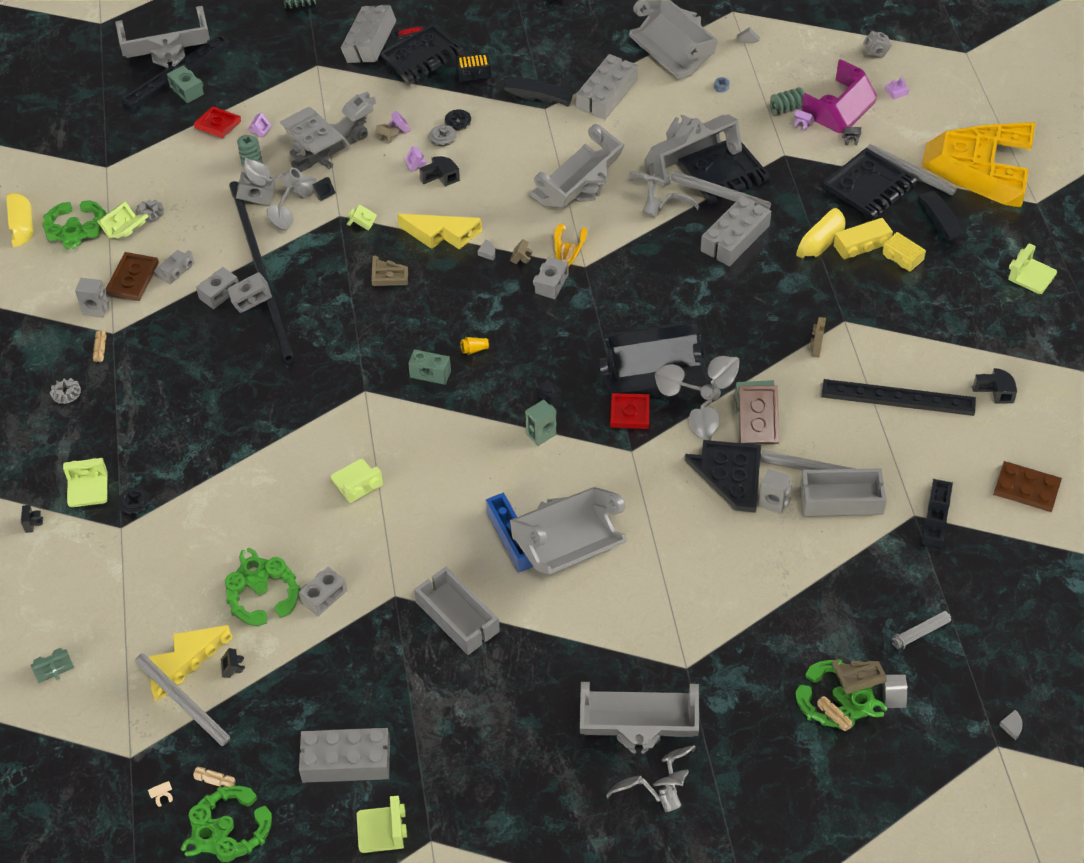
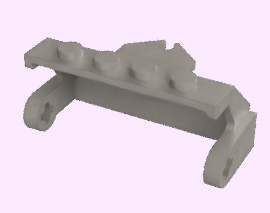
(673, 36)
(167, 46)
(688, 138)
(580, 173)
(569, 529)
(639, 716)

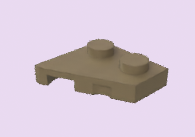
(388, 273)
(818, 331)
(859, 675)

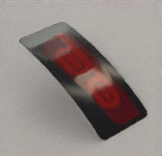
(407, 31)

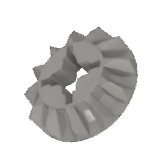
(443, 130)
(156, 207)
(72, 393)

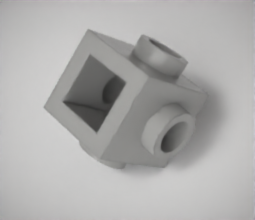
(877, 44)

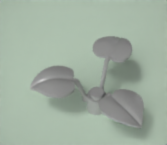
(301, 184)
(652, 203)
(722, 371)
(668, 794)

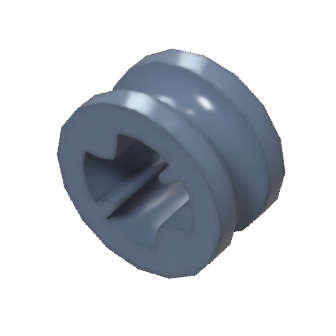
(721, 80)

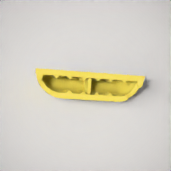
(19, 218)
(822, 234)

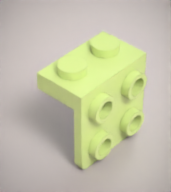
(121, 221)
(1030, 272)
(357, 480)
(86, 482)
(381, 827)

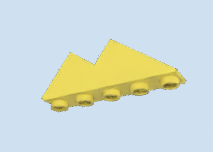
(434, 229)
(189, 652)

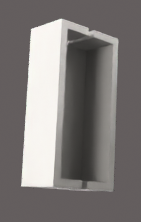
(368, 34)
(607, 86)
(735, 230)
(843, 492)
(457, 610)
(344, 755)

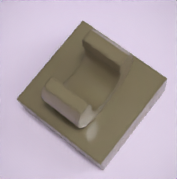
(386, 130)
(520, 252)

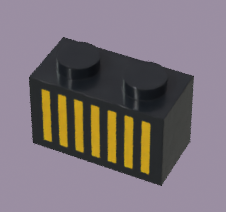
(473, 67)

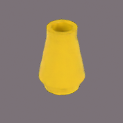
(472, 345)

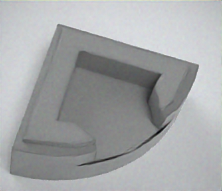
(748, 36)
(487, 250)
(1012, 724)

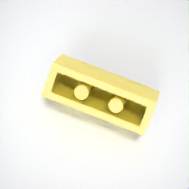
(862, 238)

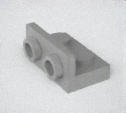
(174, 266)

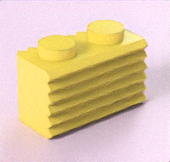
(903, 251)

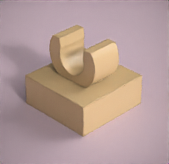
(159, 791)

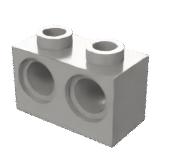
(325, 593)

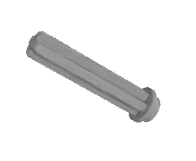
(901, 640)

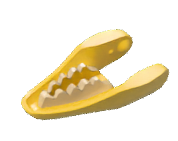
(568, 251)

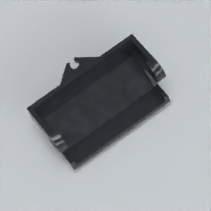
(641, 352)

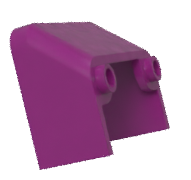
(849, 107)

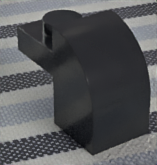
(442, 169)
(1000, 383)

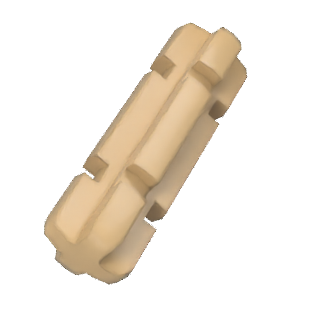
(99, 346)
(834, 713)
(213, 777)

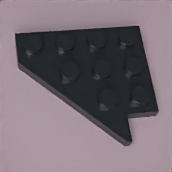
(730, 471)

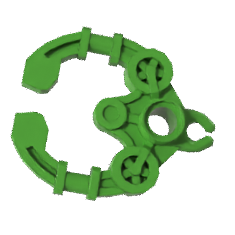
(73, 230)
(258, 582)
(849, 702)
(217, 829)

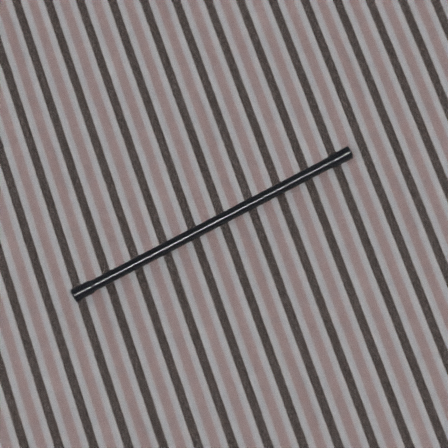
(285, 347)

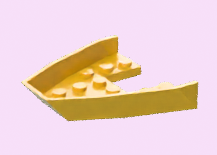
(968, 157)

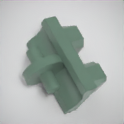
(52, 666)

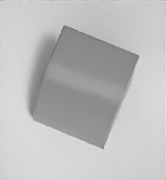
(895, 691)

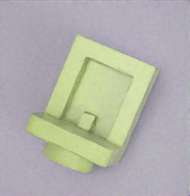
(361, 216)

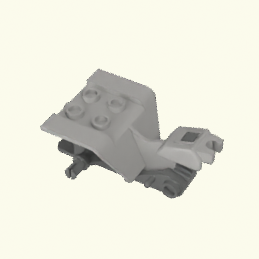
(318, 139)

